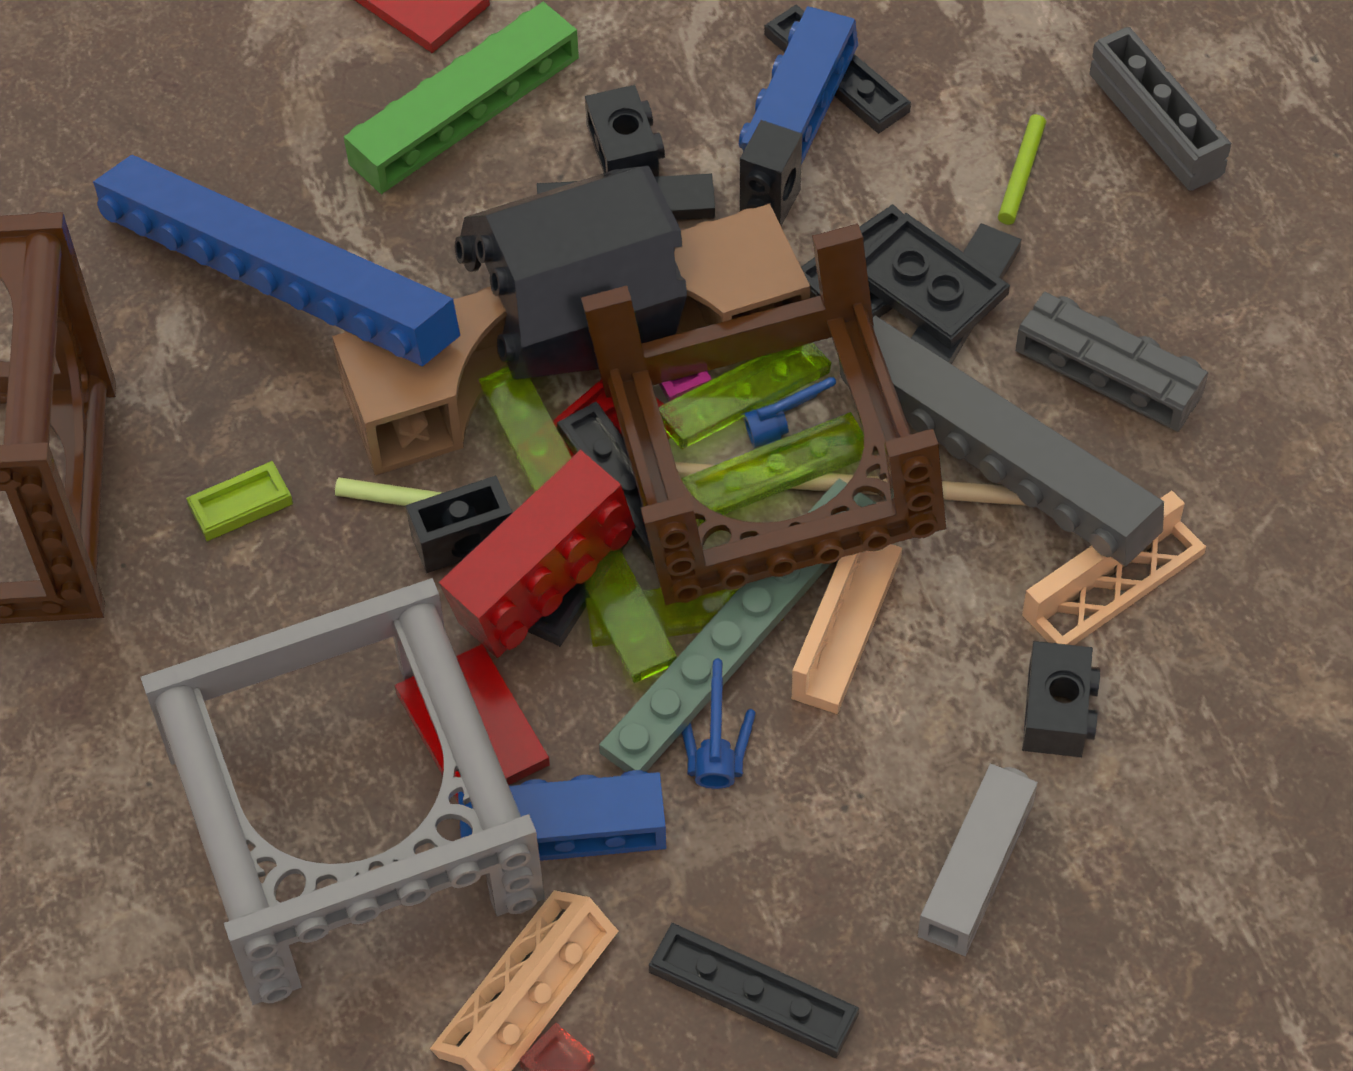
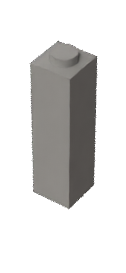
(977, 859)

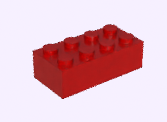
(539, 554)

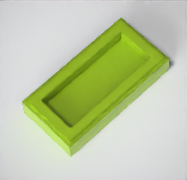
(239, 501)

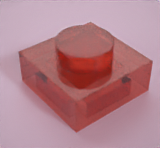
(557, 1052)

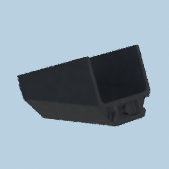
(571, 246)

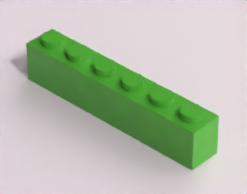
(461, 97)

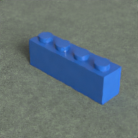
(806, 75)
(592, 814)

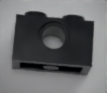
(622, 130)
(771, 169)
(456, 521)
(1053, 725)

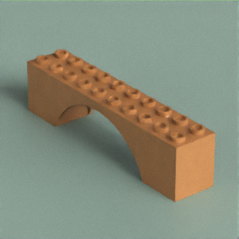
(424, 411)

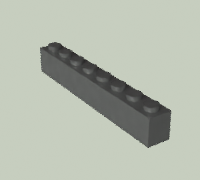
(1020, 451)

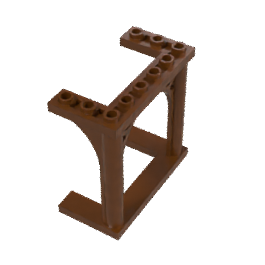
(63, 393)
(670, 511)

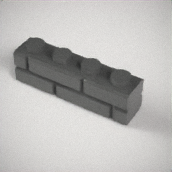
(1159, 108)
(1112, 360)

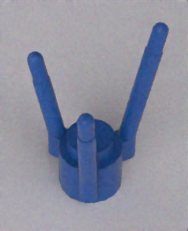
(769, 422)
(715, 762)

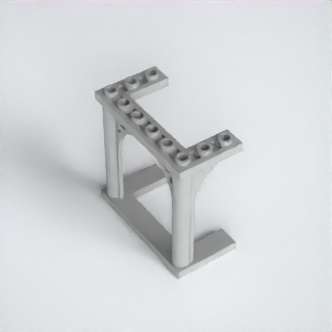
(259, 925)

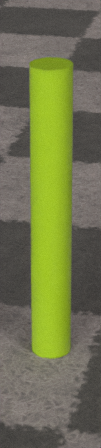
(1022, 169)

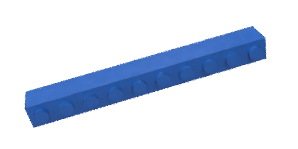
(279, 260)

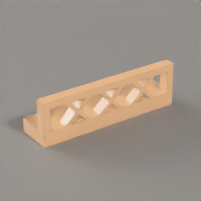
(1091, 570)
(843, 627)
(529, 989)

